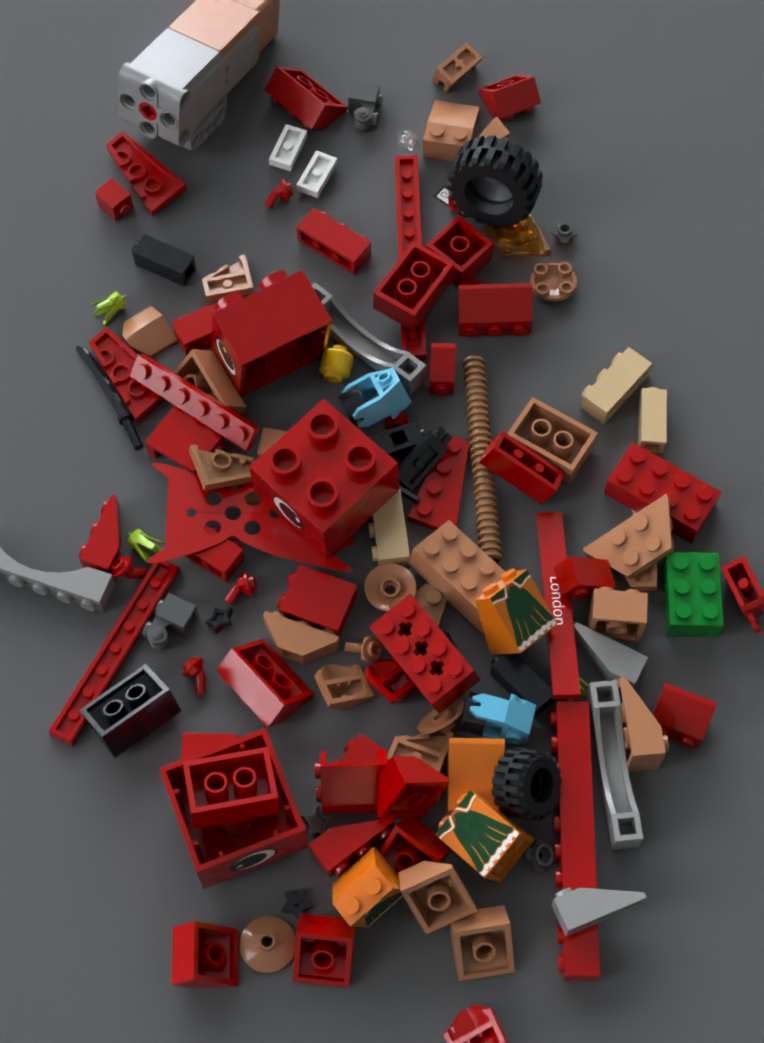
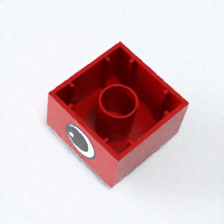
(269, 331)
(325, 477)
(241, 845)

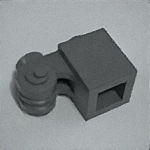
(363, 102)
(171, 615)

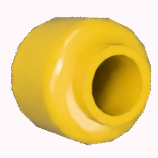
(336, 364)

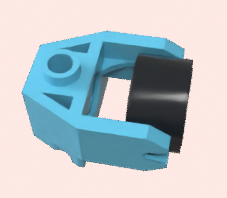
(391, 398)
(498, 717)

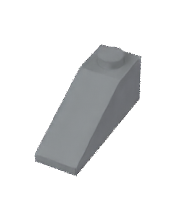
(610, 656)
(590, 906)

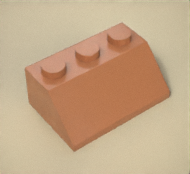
(206, 373)

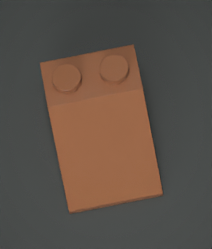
(449, 129)
(642, 733)

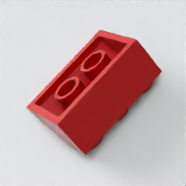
(304, 98)
(494, 309)
(264, 682)

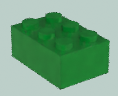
(692, 594)

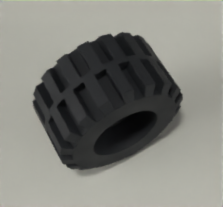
(526, 783)

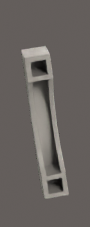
(369, 348)
(84, 586)
(618, 797)

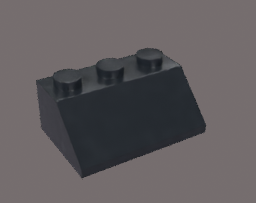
(130, 710)

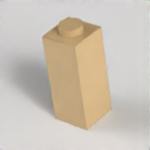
(652, 420)

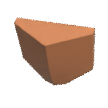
(148, 332)
(343, 686)

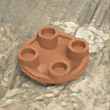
(553, 281)

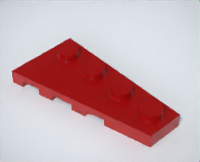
(146, 175)
(118, 363)
(442, 488)

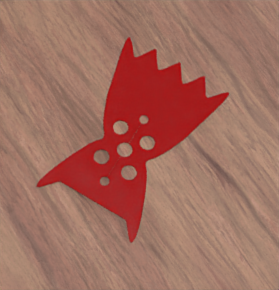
(188, 535)

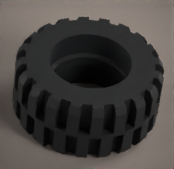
(500, 161)

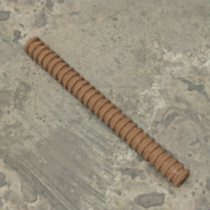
(479, 439)

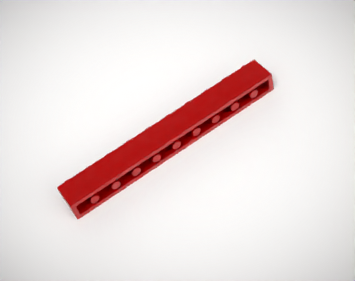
(575, 832)

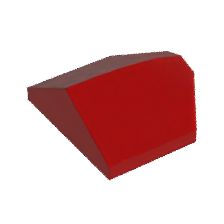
(390, 680)
(475, 1025)

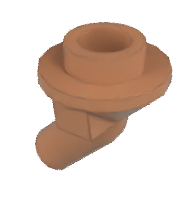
(369, 649)

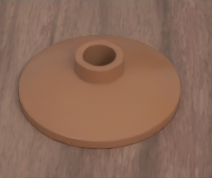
(385, 577)
(441, 722)
(269, 958)

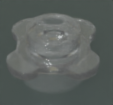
(407, 139)

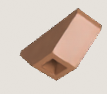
(298, 639)

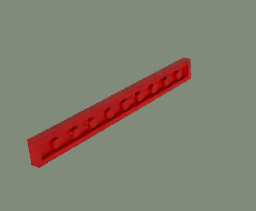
(408, 231)

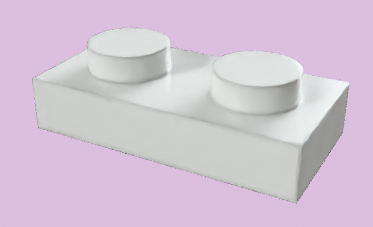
(288, 147)
(316, 174)

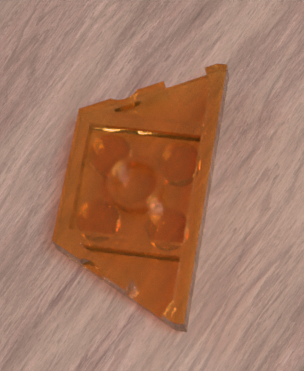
(519, 239)

